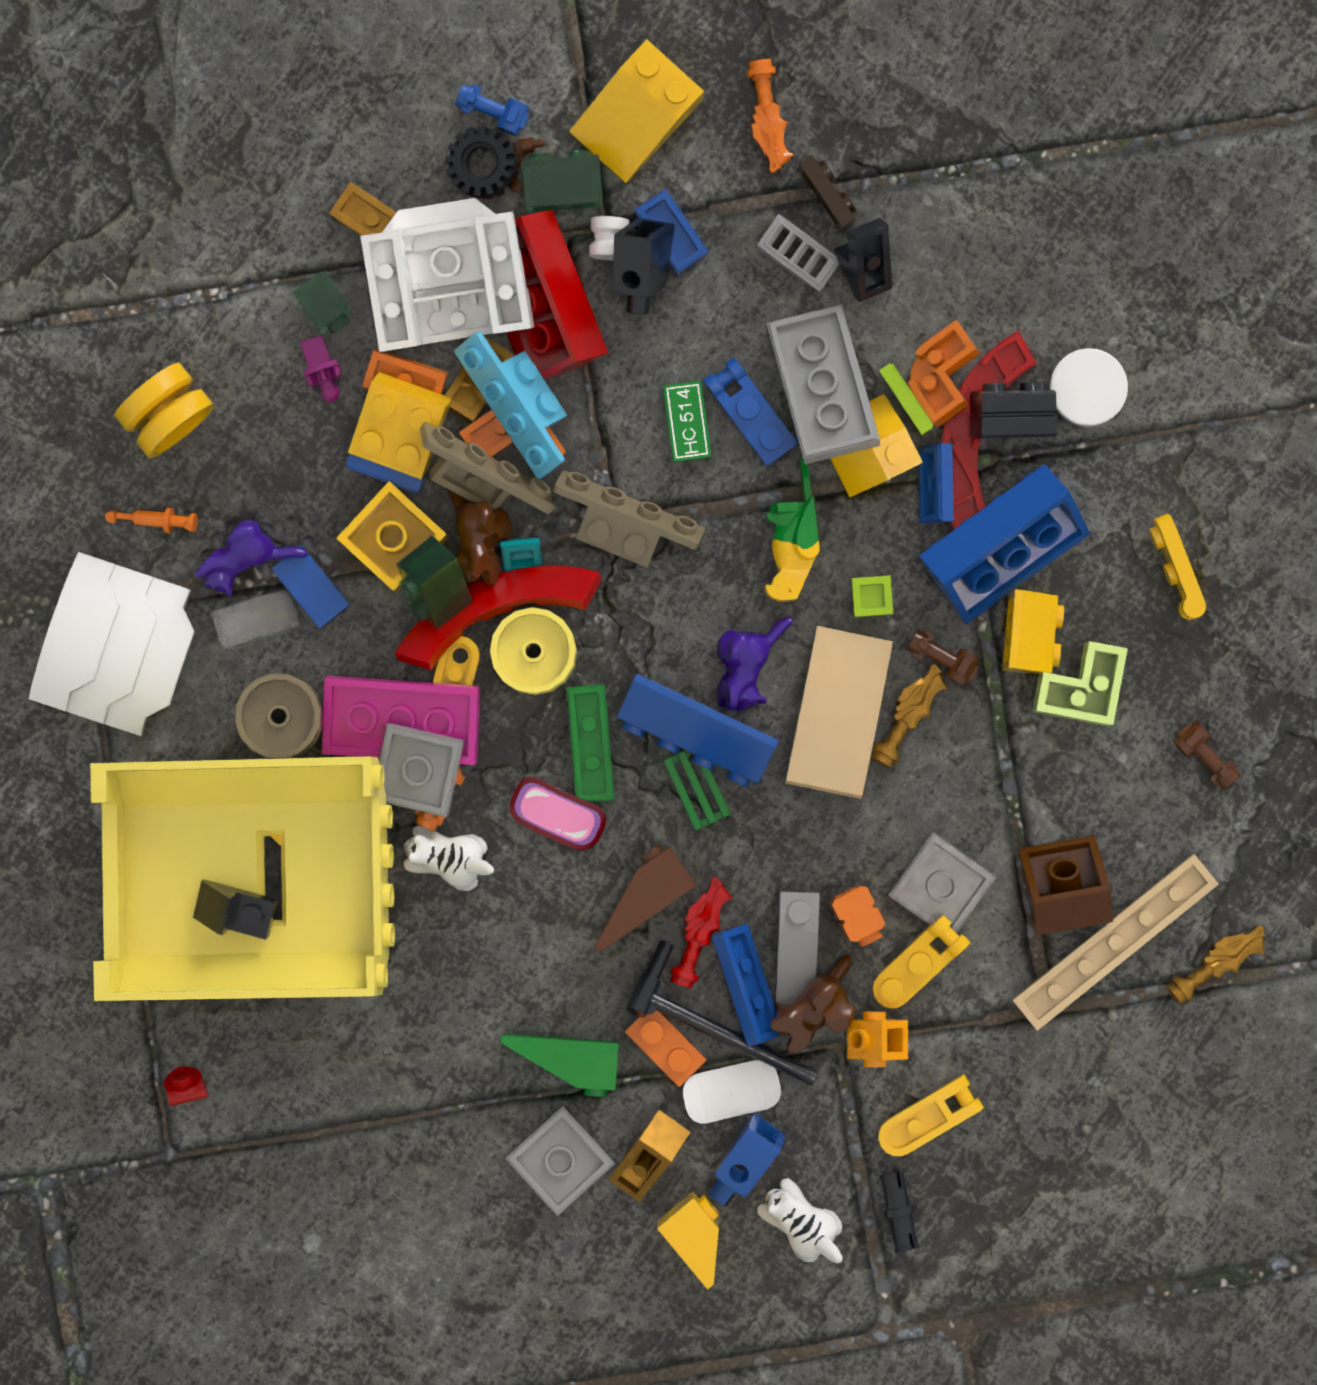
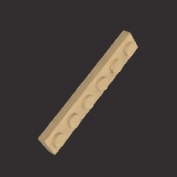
(1115, 942)

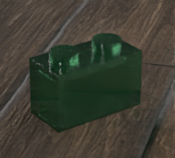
(562, 182)
(433, 583)

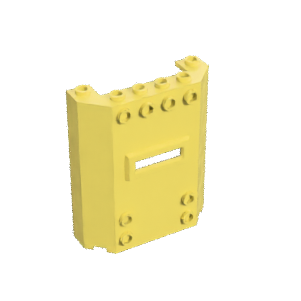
(208, 821)

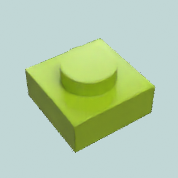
(872, 596)

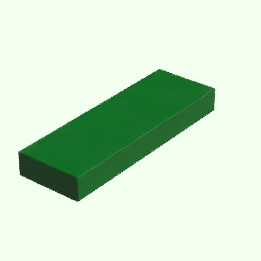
(590, 743)

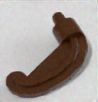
(523, 147)

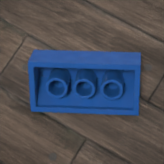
(1005, 543)
(697, 729)

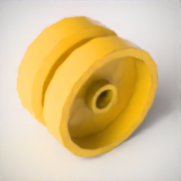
(164, 410)

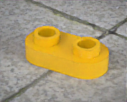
(454, 673)

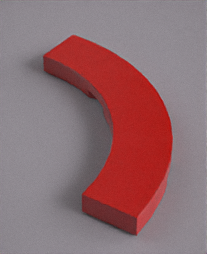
(1000, 365)
(537, 585)

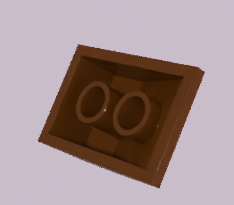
(652, 888)

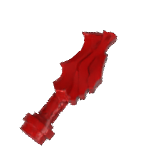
(702, 922)

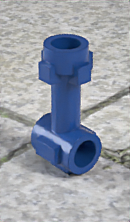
(511, 116)

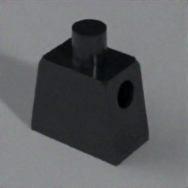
(641, 261)

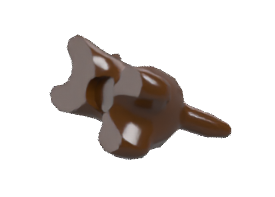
(479, 531)
(819, 1005)

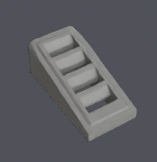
(782, 224)

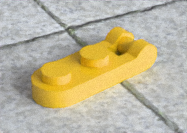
(1178, 567)
(917, 964)
(927, 1118)

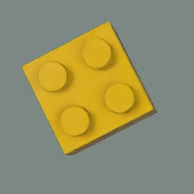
(392, 422)
(387, 533)

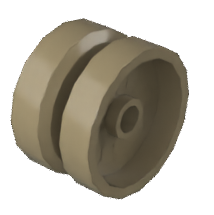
(302, 722)

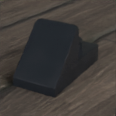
(867, 259)
(234, 909)

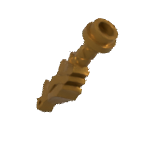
(913, 706)
(1225, 956)

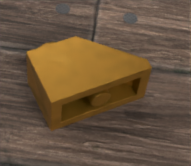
(649, 1155)

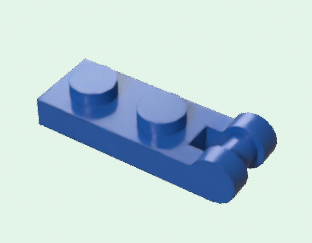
(751, 413)

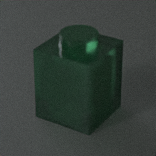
(324, 303)

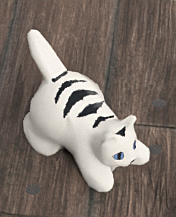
(454, 858)
(807, 1227)

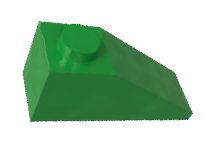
(576, 1061)

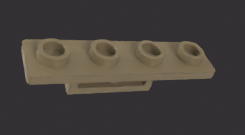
(478, 476)
(623, 523)

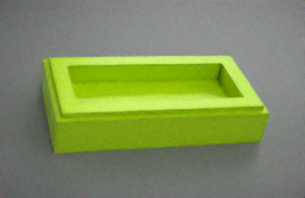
(907, 399)

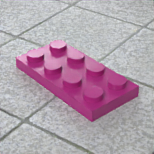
(361, 708)

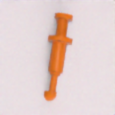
(166, 519)

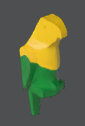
(794, 542)

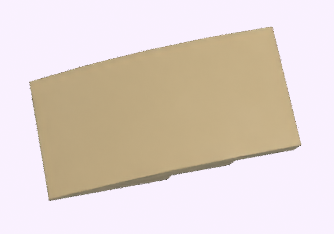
(839, 712)

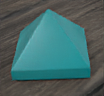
(521, 553)

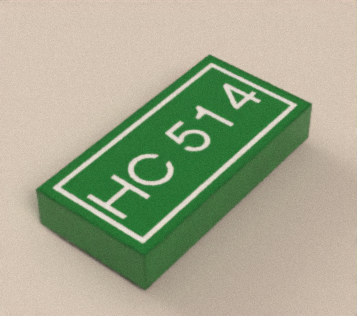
(687, 421)

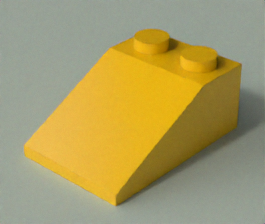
(637, 111)

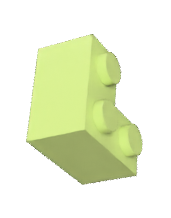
(1092, 695)

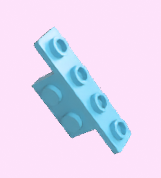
(517, 399)

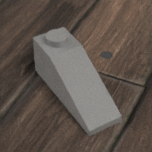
(796, 943)

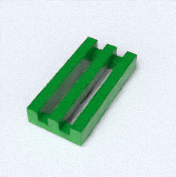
(710, 817)

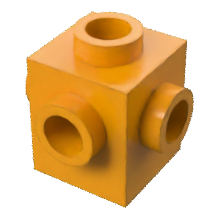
(869, 1039)

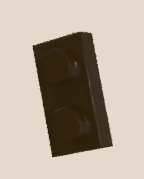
(819, 179)

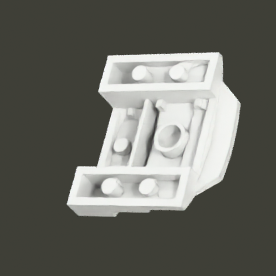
(446, 275)
(113, 645)

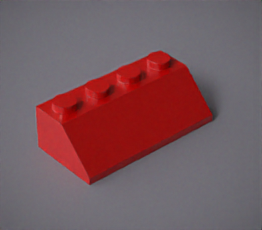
(563, 319)

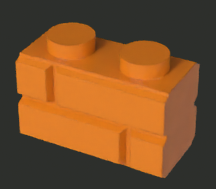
(859, 917)

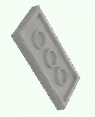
(823, 384)

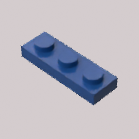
(746, 983)

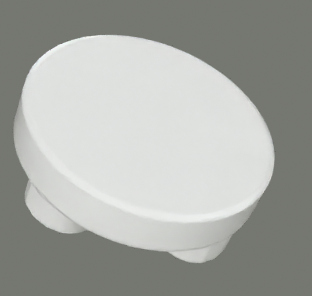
(1089, 387)

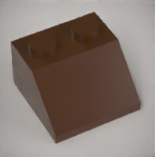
(1066, 885)

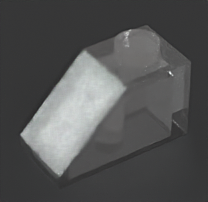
(255, 620)

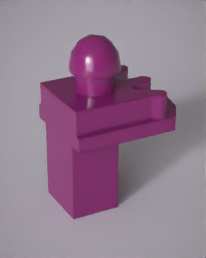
(321, 370)

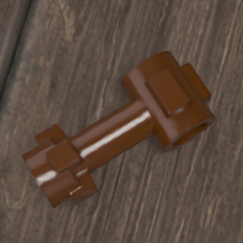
(960, 666)
(1193, 740)

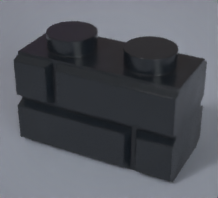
(1013, 413)

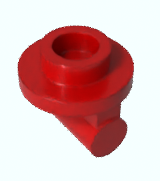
(185, 1085)

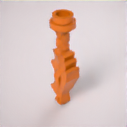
(768, 125)

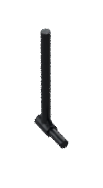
(648, 998)

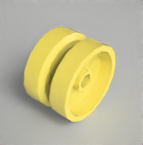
(517, 634)

